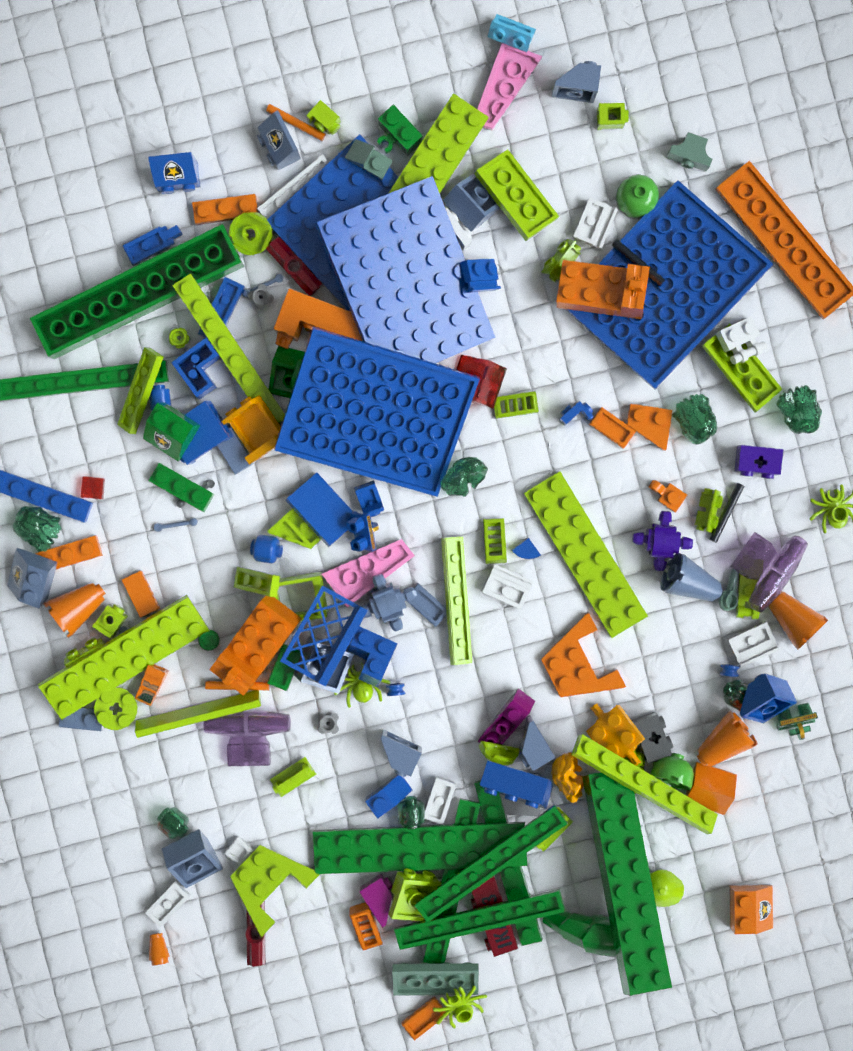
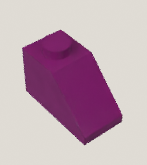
(378, 897)

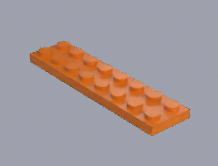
(786, 240)

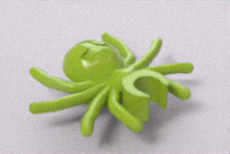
(835, 508)
(361, 690)
(459, 1006)

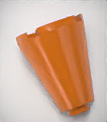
(75, 607)
(796, 619)
(726, 741)

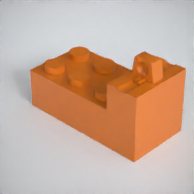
(603, 288)
(306, 311)
(255, 644)

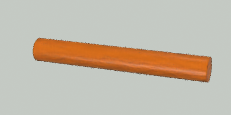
(297, 123)
(219, 685)

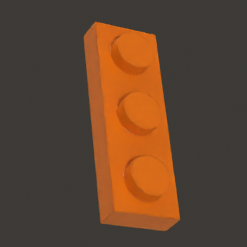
(223, 209)
(74, 552)

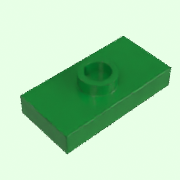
(283, 674)

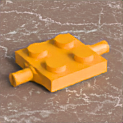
(616, 732)

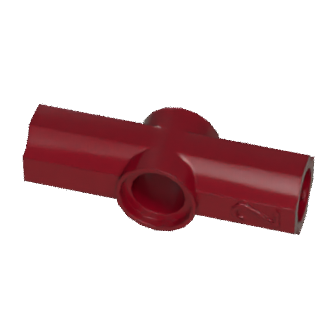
(284, 256)
(255, 945)

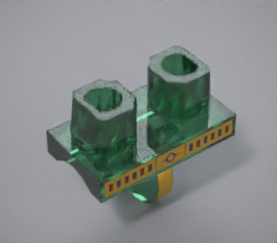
(805, 717)

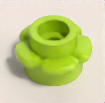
(179, 343)

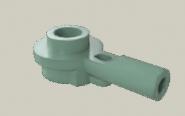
(729, 597)

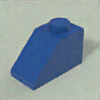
(388, 795)

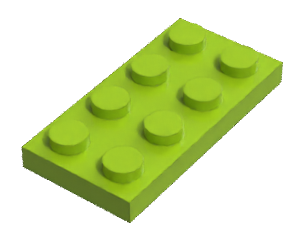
(516, 195)

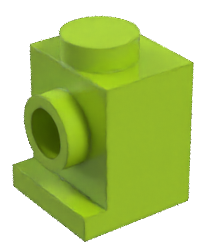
(604, 110)
(324, 118)
(118, 615)

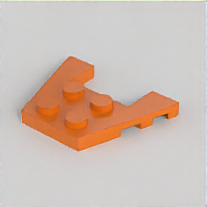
(570, 667)

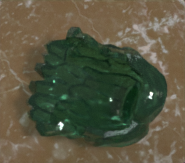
(800, 409)
(696, 418)
(461, 473)
(36, 527)

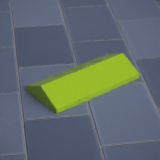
(748, 378)

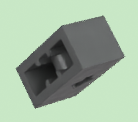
(653, 749)

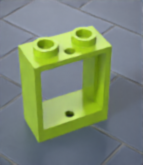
(317, 581)

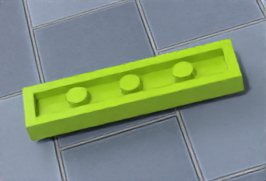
(140, 390)

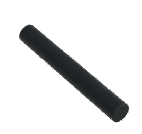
(626, 252)
(726, 512)

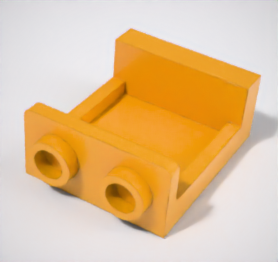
(254, 427)

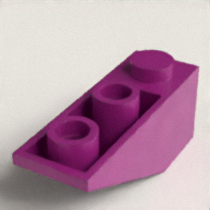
(508, 718)

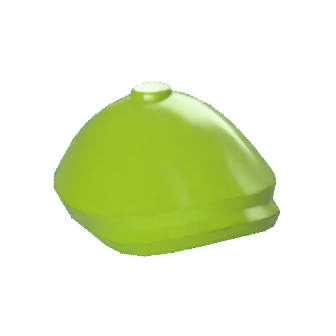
(667, 888)

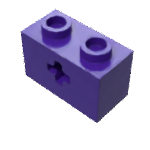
(771, 459)

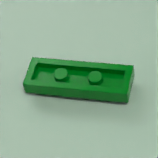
(181, 487)

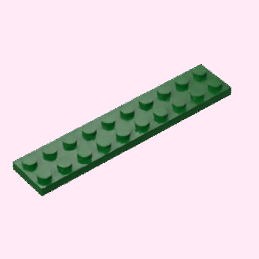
(416, 849)

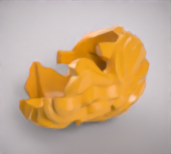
(564, 776)

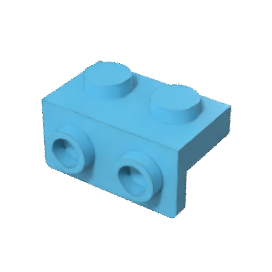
(511, 32)

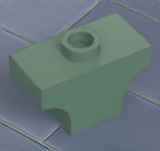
(691, 152)

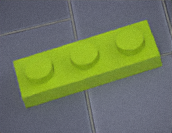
(256, 582)

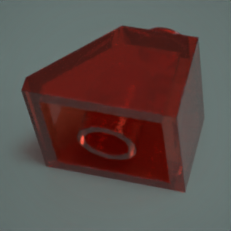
(490, 376)

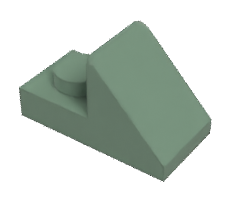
(369, 159)

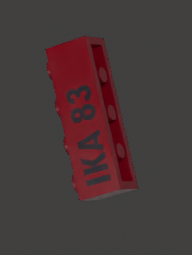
(500, 939)

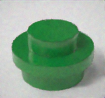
(209, 640)

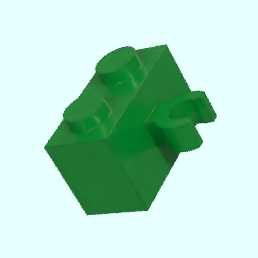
(398, 131)

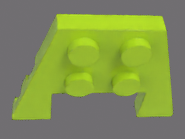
(261, 876)

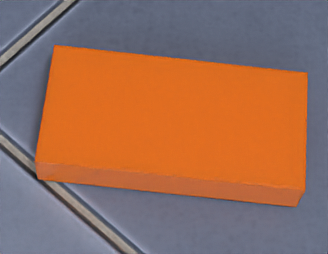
(612, 427)
(140, 594)
(422, 1018)

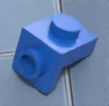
(570, 412)
(369, 498)

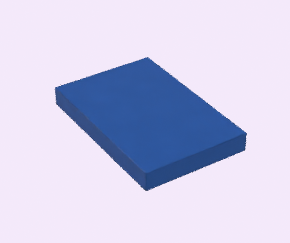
(321, 509)

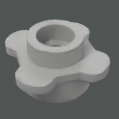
(254, 295)
(323, 727)

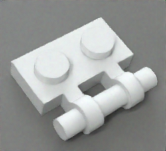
(738, 334)

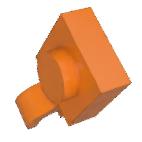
(669, 496)

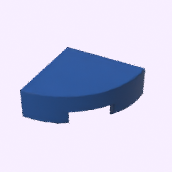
(526, 550)

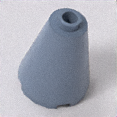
(689, 580)

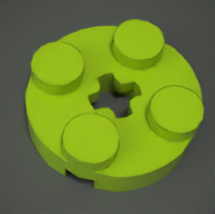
(241, 238)
(123, 718)

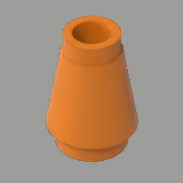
(158, 950)

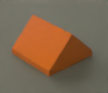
(713, 788)

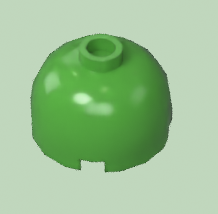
(637, 196)
(674, 771)

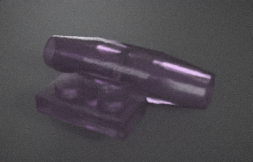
(771, 568)
(248, 735)

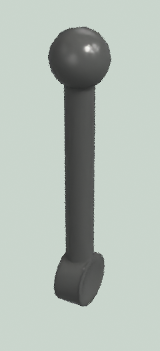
(210, 484)

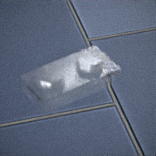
(287, 567)

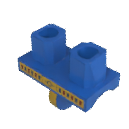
(363, 531)

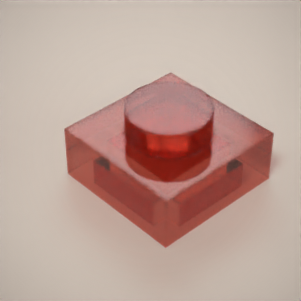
(92, 487)

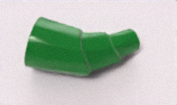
(584, 931)

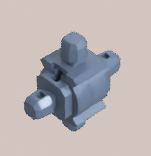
(388, 602)

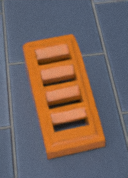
(361, 913)

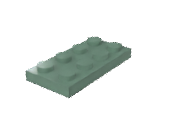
(434, 978)

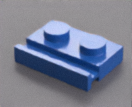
(480, 275)

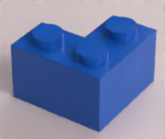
(193, 365)
(376, 651)

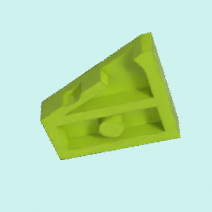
(294, 529)

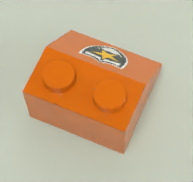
(751, 908)

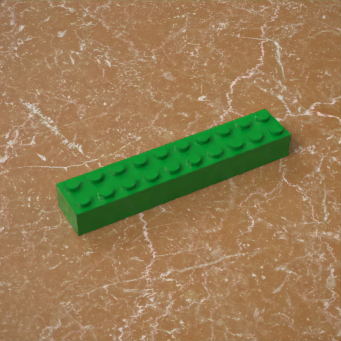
(135, 292)
(627, 885)

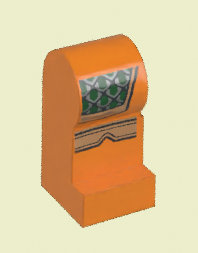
(151, 684)

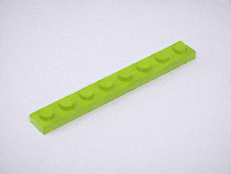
(225, 343)
(644, 784)

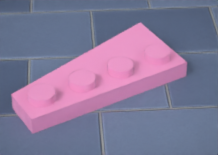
(505, 81)
(356, 577)

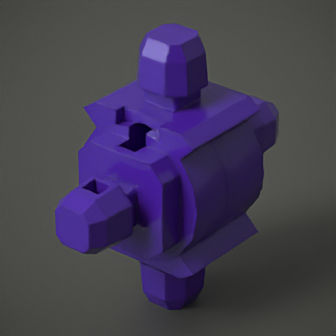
(662, 540)

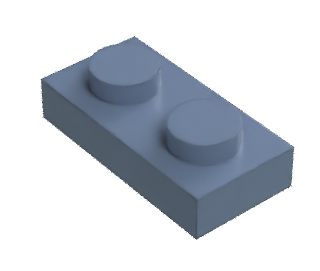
(81, 719)

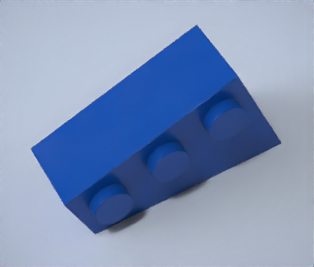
(516, 785)

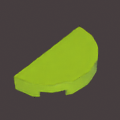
(499, 753)

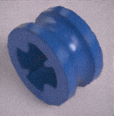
(729, 670)
(395, 689)

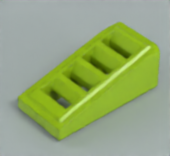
(533, 400)
(499, 558)

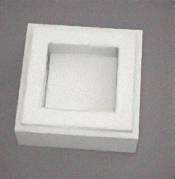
(239, 851)

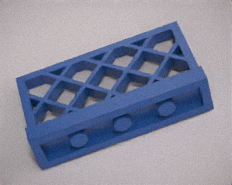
(340, 645)

